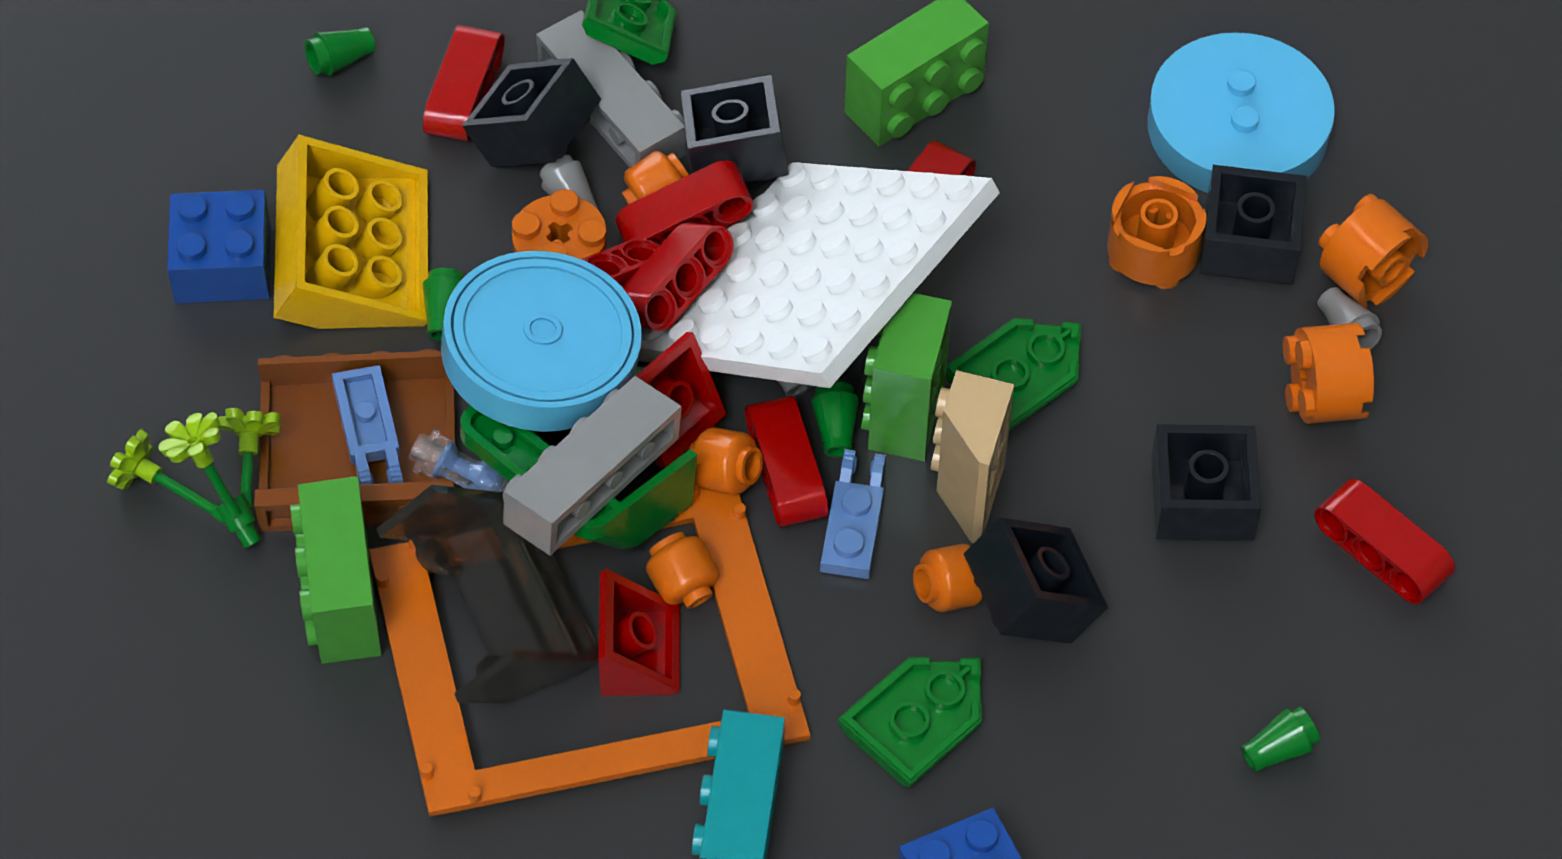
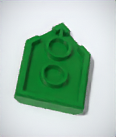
(632, 26)
(1032, 356)
(917, 715)

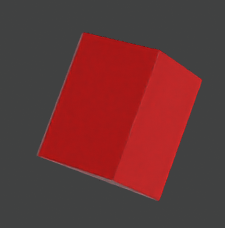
(687, 381)
(636, 639)

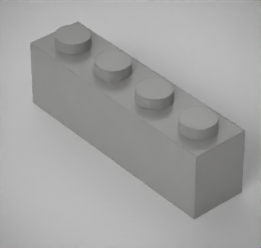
(630, 109)
(591, 465)

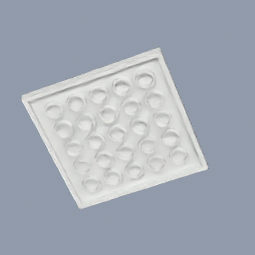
(823, 269)

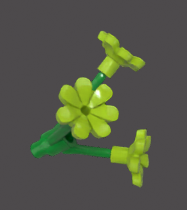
(194, 442)

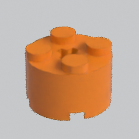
(560, 225)
(1156, 231)
(1371, 251)
(1328, 373)

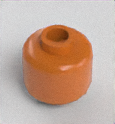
(651, 175)
(726, 460)
(682, 570)
(946, 579)

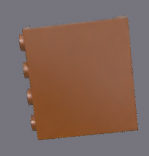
(312, 436)

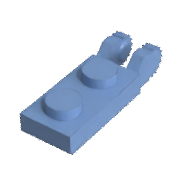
(367, 422)
(853, 520)

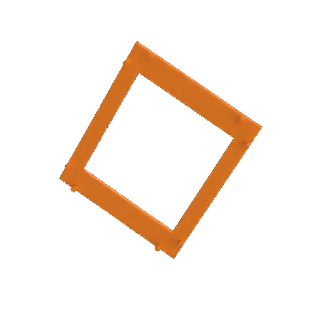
(436, 716)

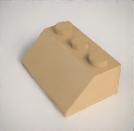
(971, 447)

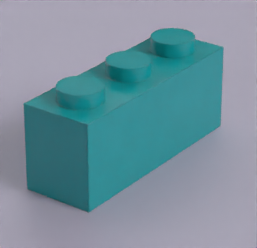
(741, 787)

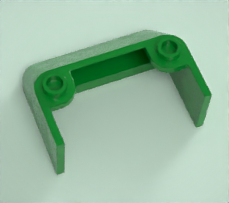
(618, 523)

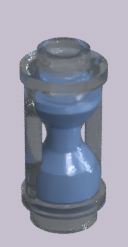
(440, 458)

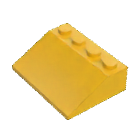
(349, 238)

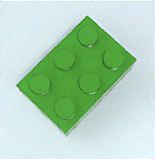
(915, 69)
(907, 377)
(335, 570)

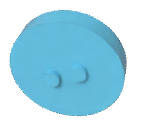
(1239, 106)
(539, 339)

